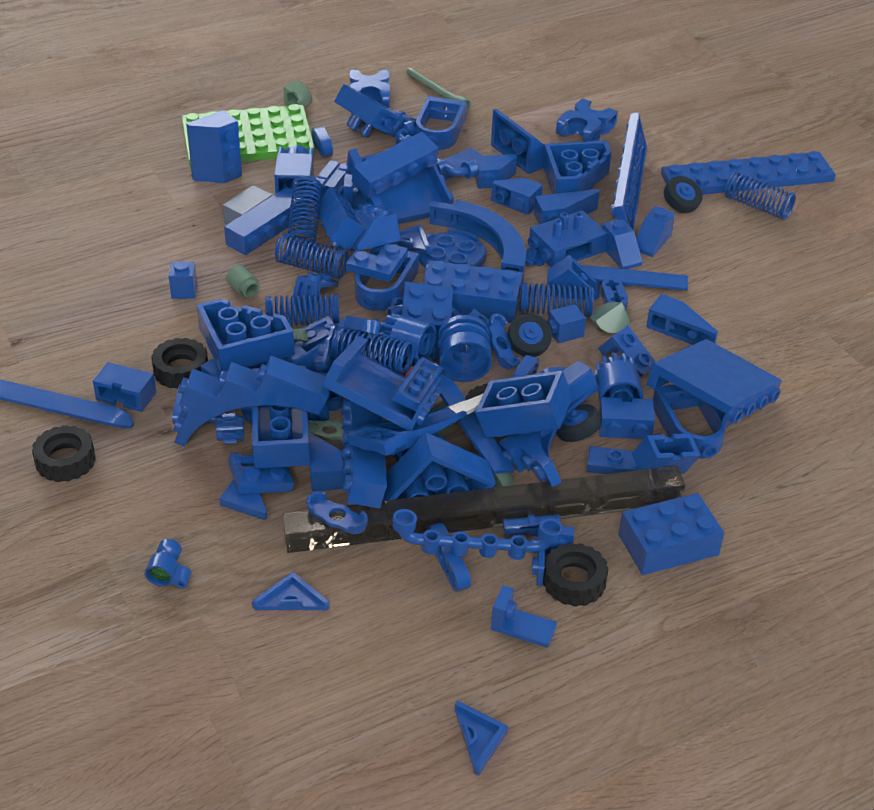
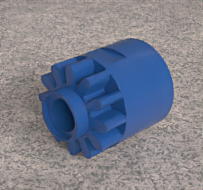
(406, 329)
(618, 378)

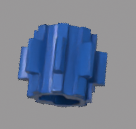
(229, 428)

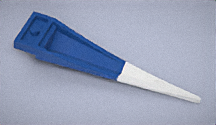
(391, 439)

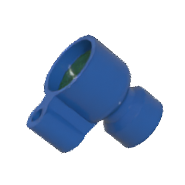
(163, 566)

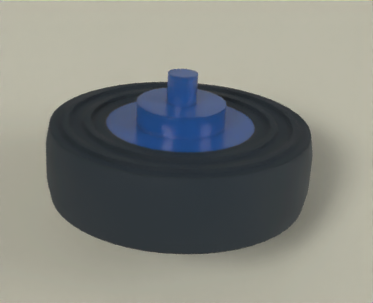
(683, 194)
(529, 335)
(579, 423)

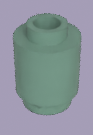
(242, 281)

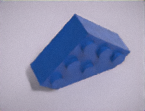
(576, 165)
(243, 334)
(435, 469)

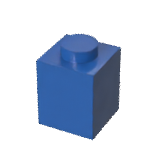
(182, 280)
(566, 323)

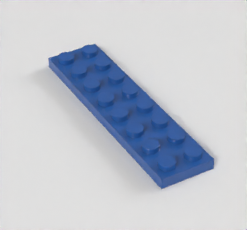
(774, 170)
(630, 172)

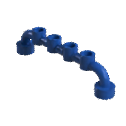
(468, 168)
(405, 523)

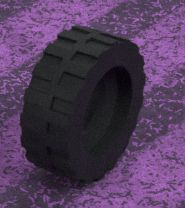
(174, 350)
(67, 468)
(575, 592)

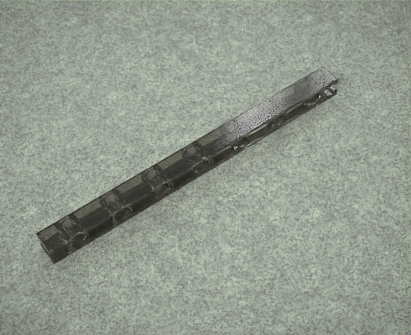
(490, 506)

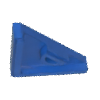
(414, 239)
(246, 503)
(291, 594)
(480, 734)

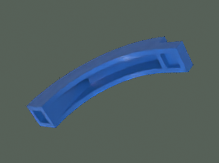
(487, 226)

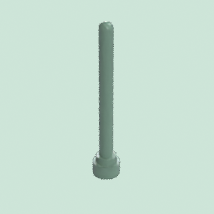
(437, 88)

